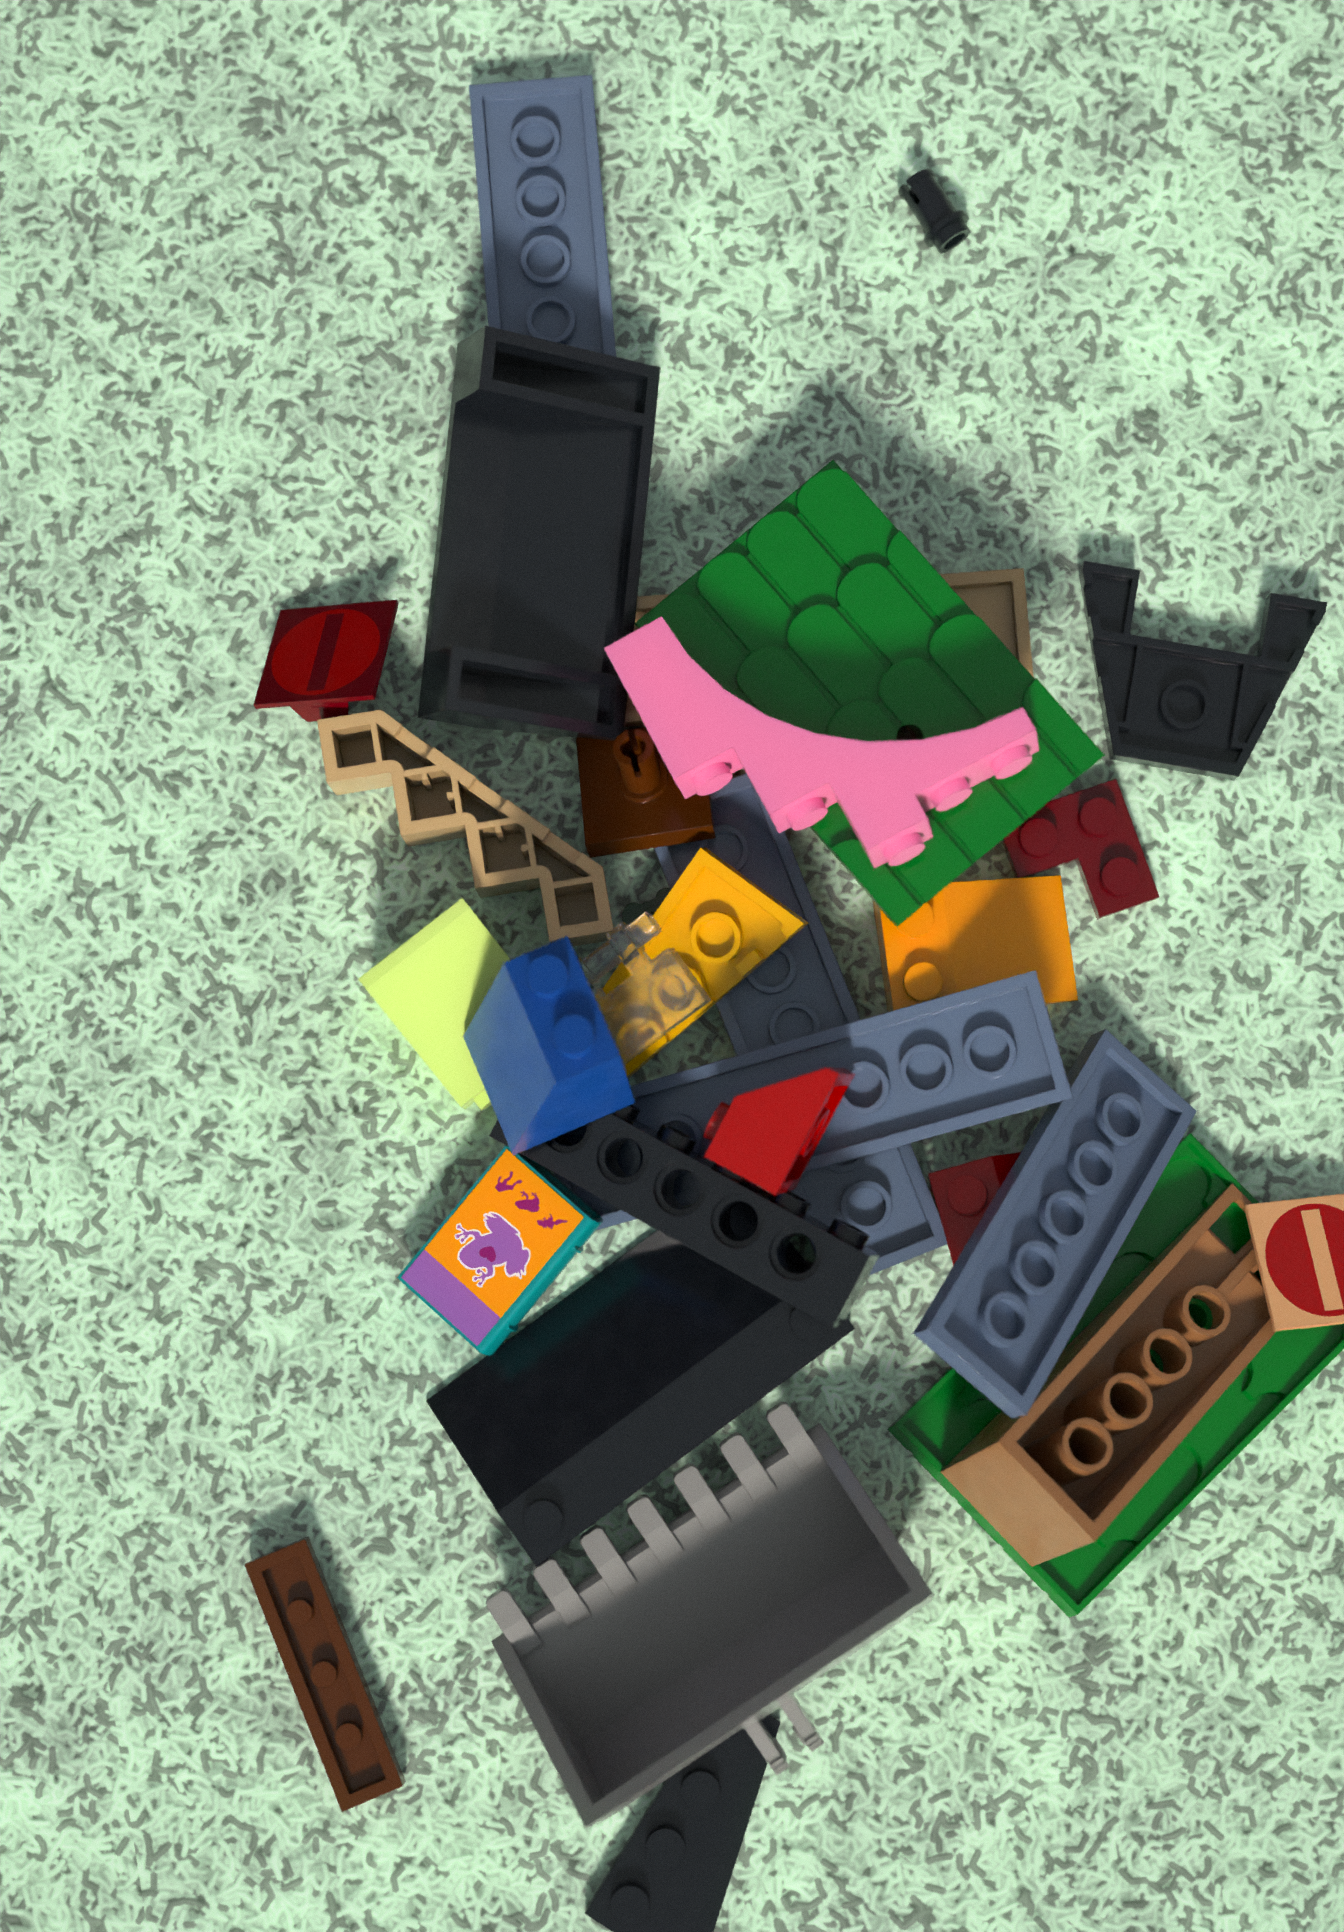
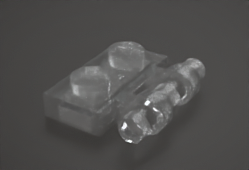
(655, 995)

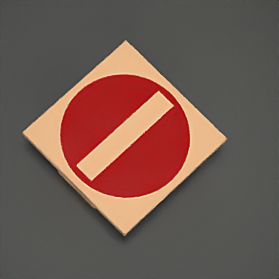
(1300, 1259)

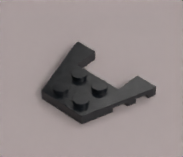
(1184, 701)

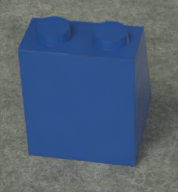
(545, 1049)

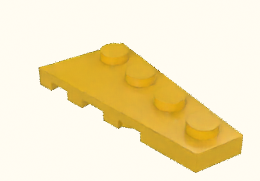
(719, 929)

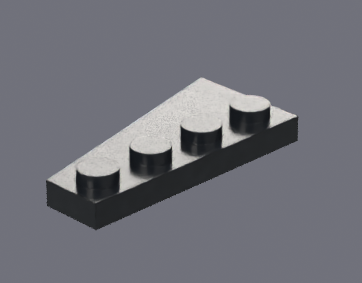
(685, 1844)

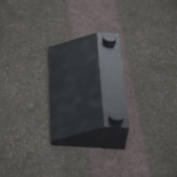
(538, 536)
(622, 1384)

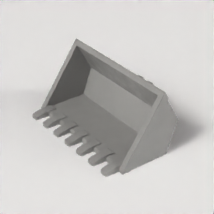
(705, 1618)

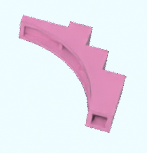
(799, 773)

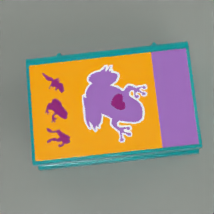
(500, 1249)

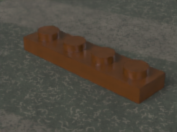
(325, 1674)

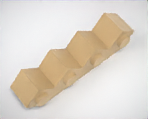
(446, 802)

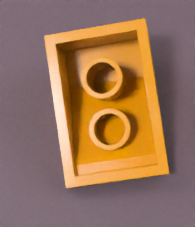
(977, 937)

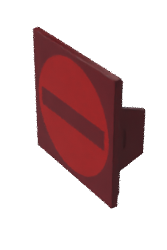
(326, 658)

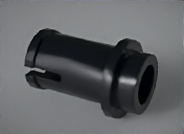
(935, 212)

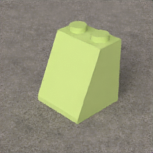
(434, 991)

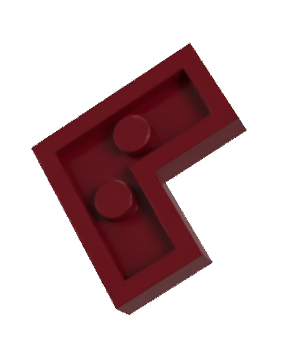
(1096, 834)

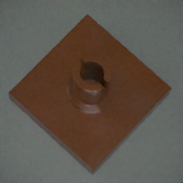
(634, 799)

